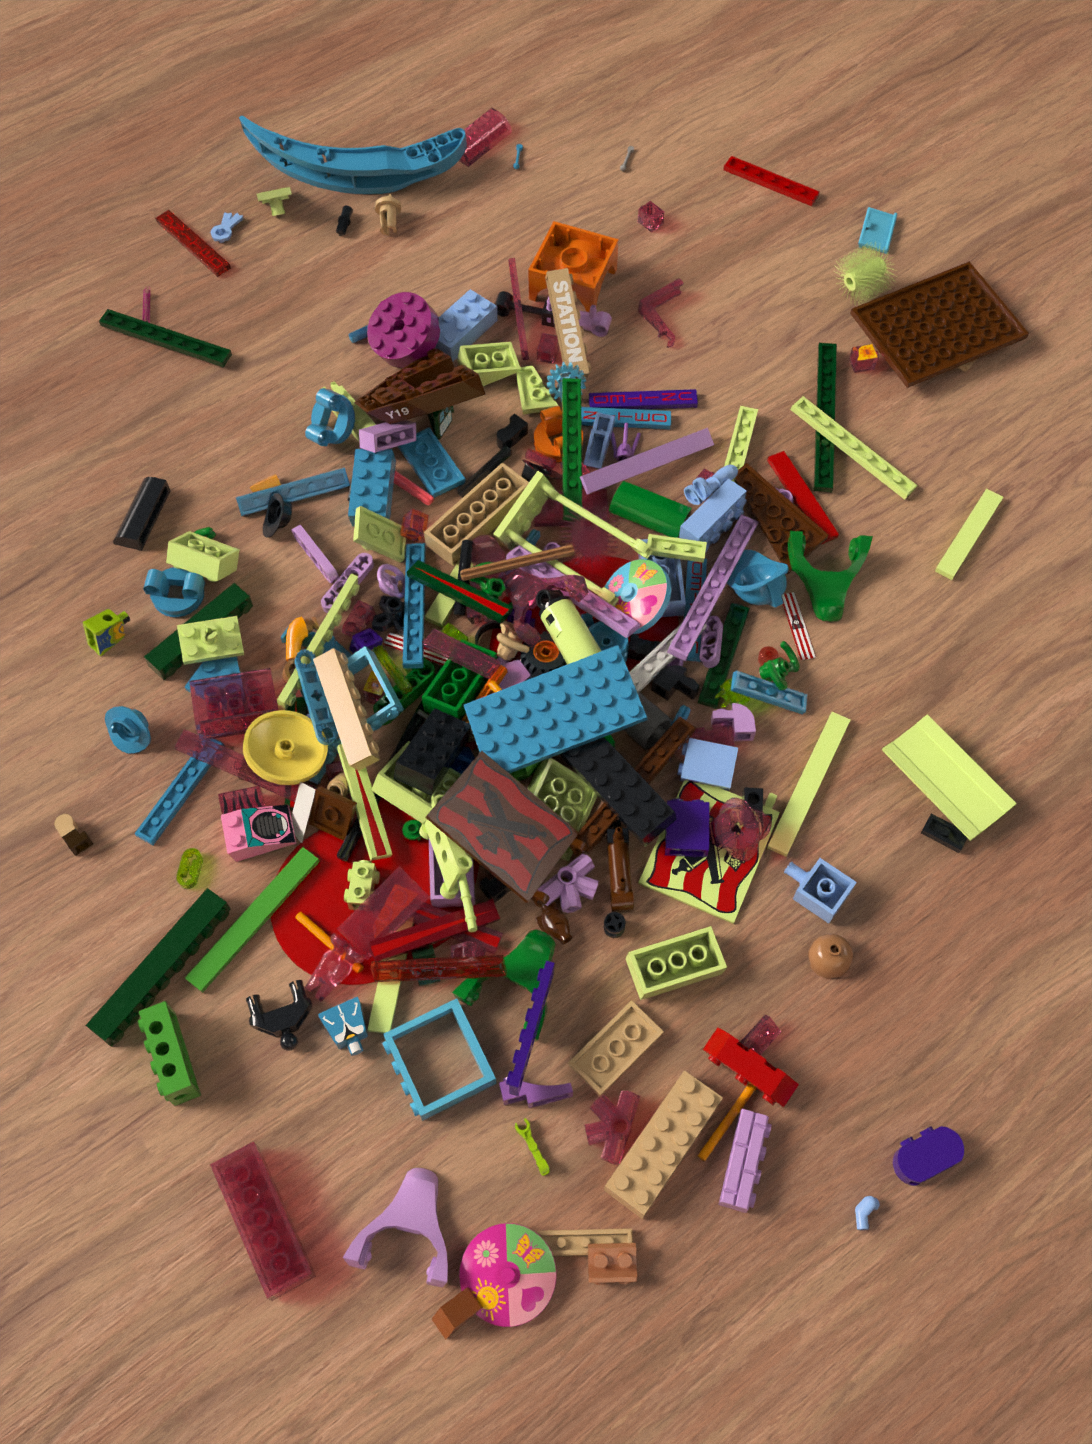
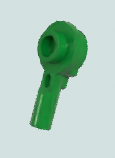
(411, 830)

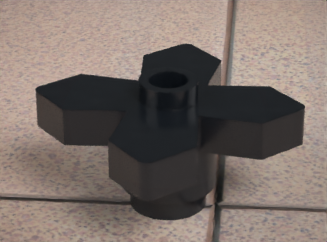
(392, 615)

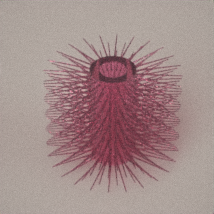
(589, 538)

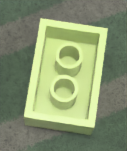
(202, 556)

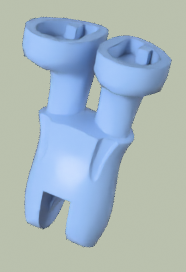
(704, 488)

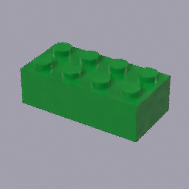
(455, 686)

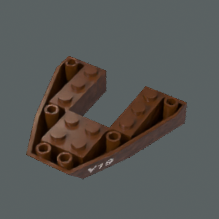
(422, 389)

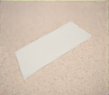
(302, 809)

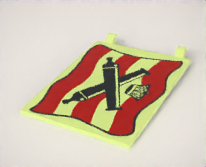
(711, 882)

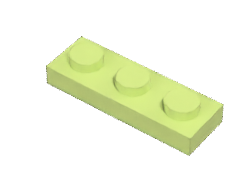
(677, 548)

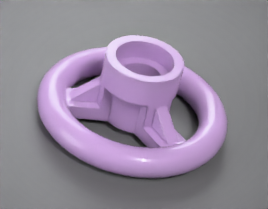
(388, 583)

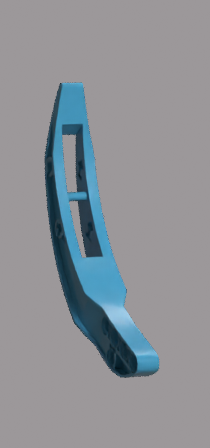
(358, 169)

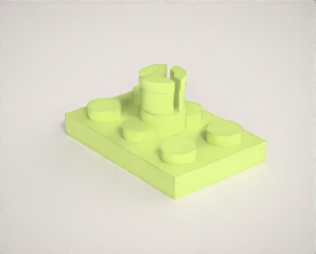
(275, 199)
(379, 534)
(210, 640)

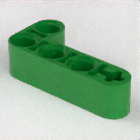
(415, 678)

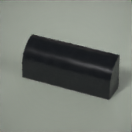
(142, 513)

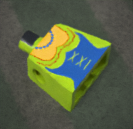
(105, 630)

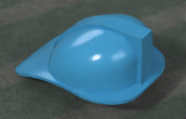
(759, 579)

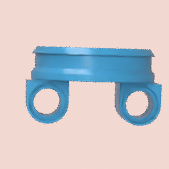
(318, 430)
(158, 585)

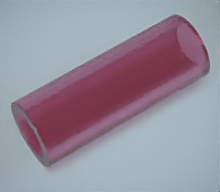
(540, 459)

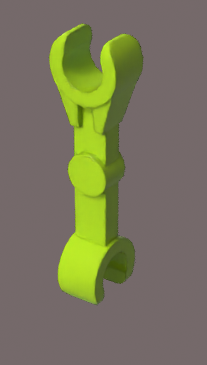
(533, 1148)

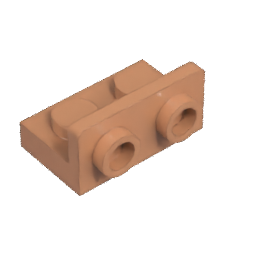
(612, 1263)

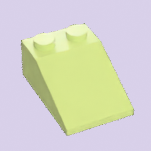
(489, 360)

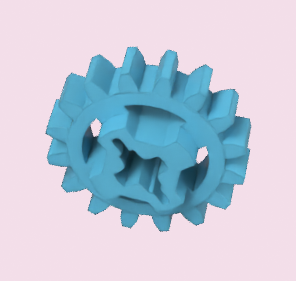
(564, 372)

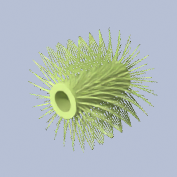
(865, 273)

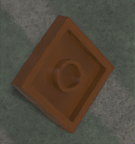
(332, 813)

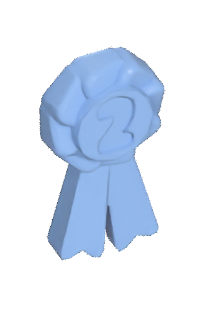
(223, 231)

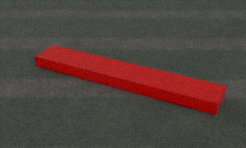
(771, 180)
(801, 493)

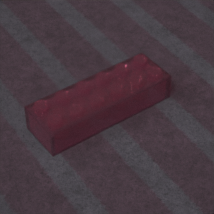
(262, 1221)

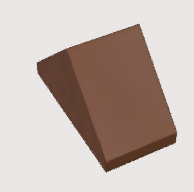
(456, 1312)

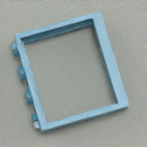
(356, 663)
(457, 1096)

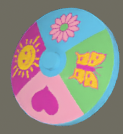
(642, 591)

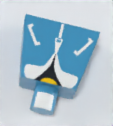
(346, 1025)

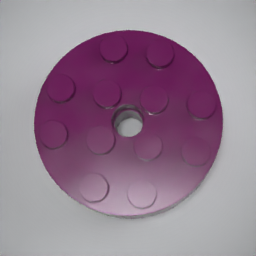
(403, 329)

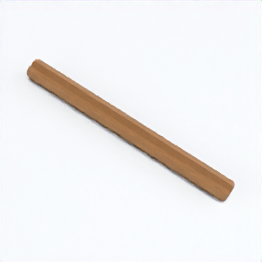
(517, 562)

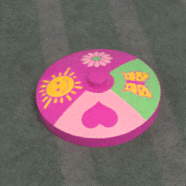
(509, 1274)

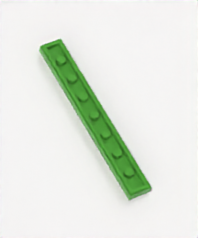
(252, 920)

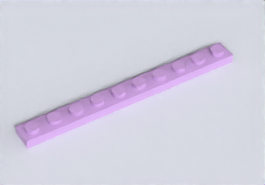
(712, 588)

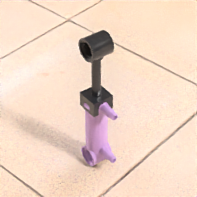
(592, 321)

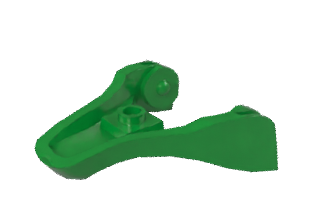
(827, 588)
(521, 968)

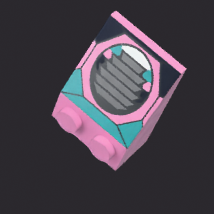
(257, 831)

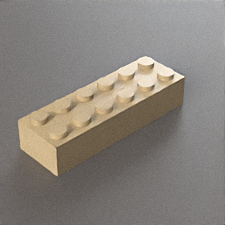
(475, 513)
(663, 1144)

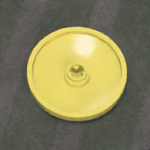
(284, 748)

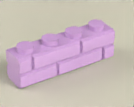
(743, 1161)

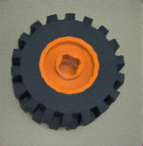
(542, 655)

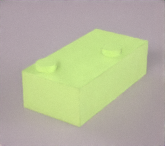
(675, 963)

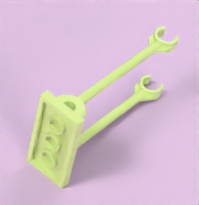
(530, 505)

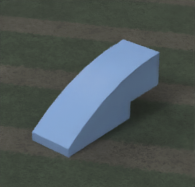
(599, 440)

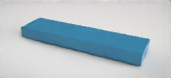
(768, 692)

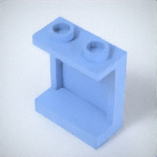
(708, 763)

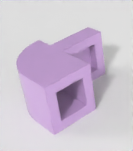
(740, 720)

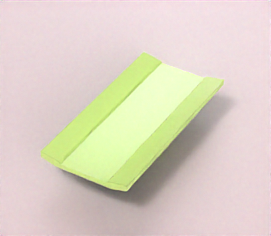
(949, 777)

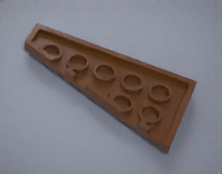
(777, 515)

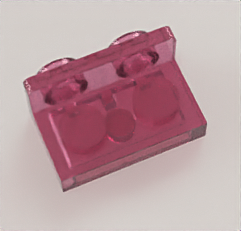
(718, 734)

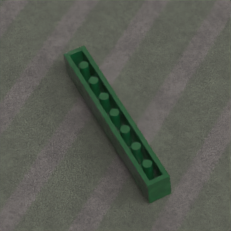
(159, 967)

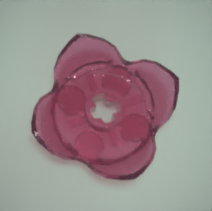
(743, 845)

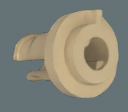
(388, 208)

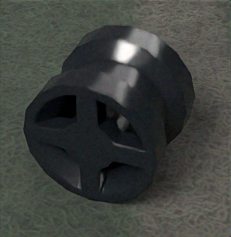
(614, 919)

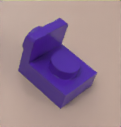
(365, 638)

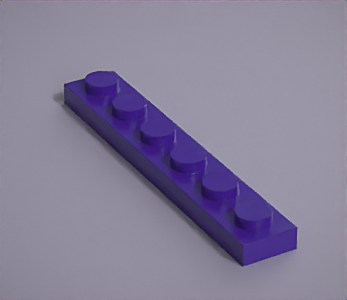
(528, 1035)

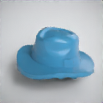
(127, 729)

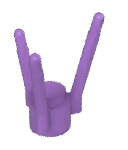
(624, 450)

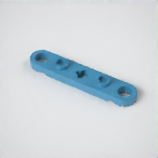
(318, 710)

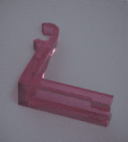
(649, 303)

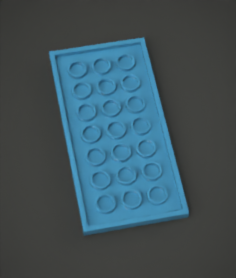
(556, 711)

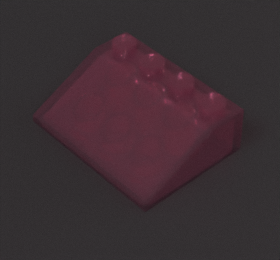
(231, 702)

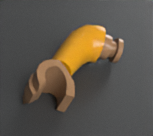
(296, 633)

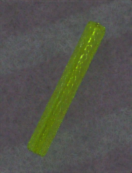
(392, 669)

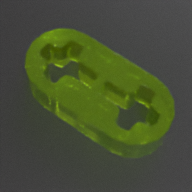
(194, 869)

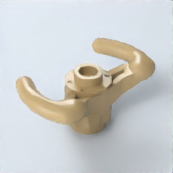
(509, 642)

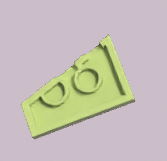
(532, 392)

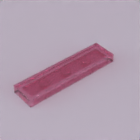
(461, 653)

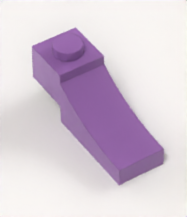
(536, 1094)

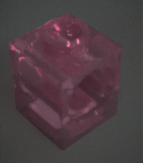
(650, 216)

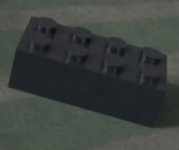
(432, 751)

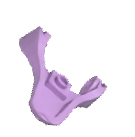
(410, 1211)

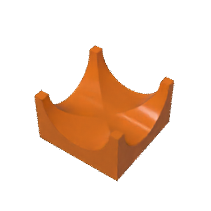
(583, 253)

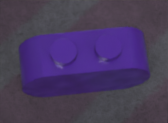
(927, 1155)

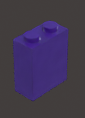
(690, 831)

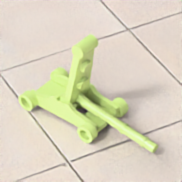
(453, 865)

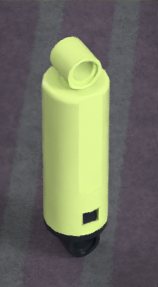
(565, 625)

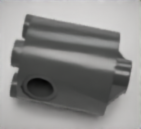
(651, 730)

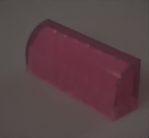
(484, 135)

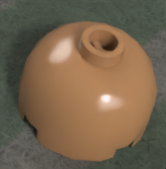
(830, 956)

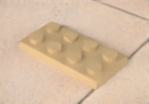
(615, 1048)

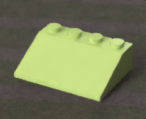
(564, 794)
(406, 797)

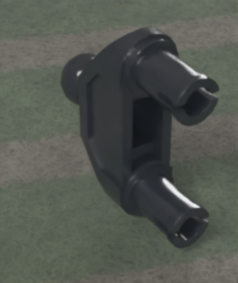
(281, 1020)

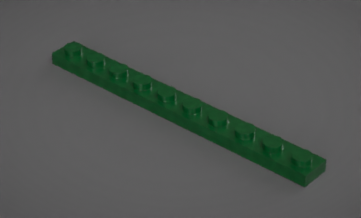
(826, 402)

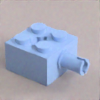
(820, 878)

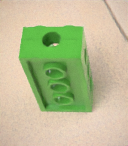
(169, 1054)

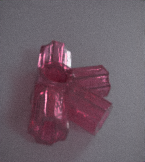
(609, 1117)

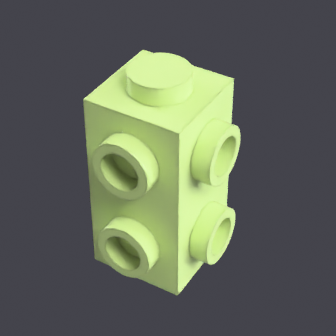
(362, 882)

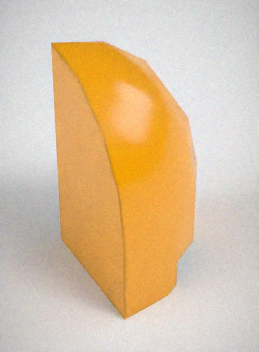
(269, 482)

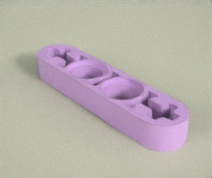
(315, 554)
(354, 567)

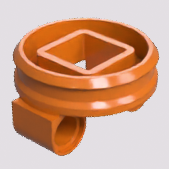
(550, 425)

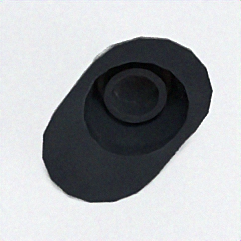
(530, 470)
(277, 516)

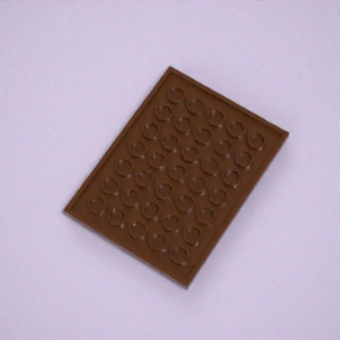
(938, 324)

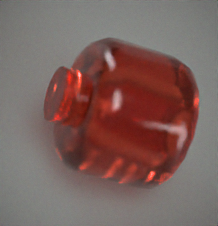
(767, 653)

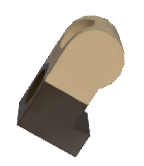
(68, 830)

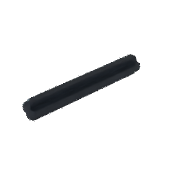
(484, 471)
(465, 563)

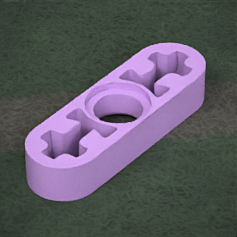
(714, 648)

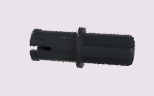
(344, 220)

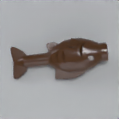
(554, 923)

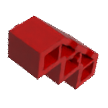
(750, 1067)

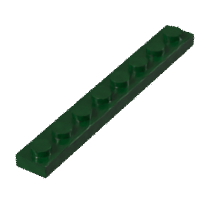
(165, 338)

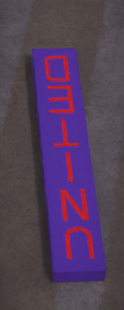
(645, 399)

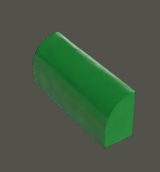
(649, 509)

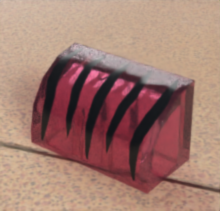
(241, 799)

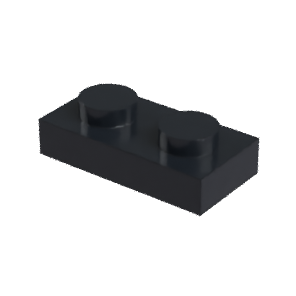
(944, 833)

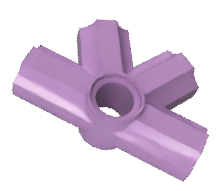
(577, 885)

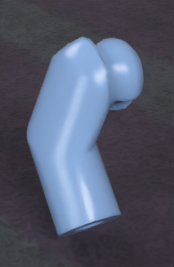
(863, 1209)

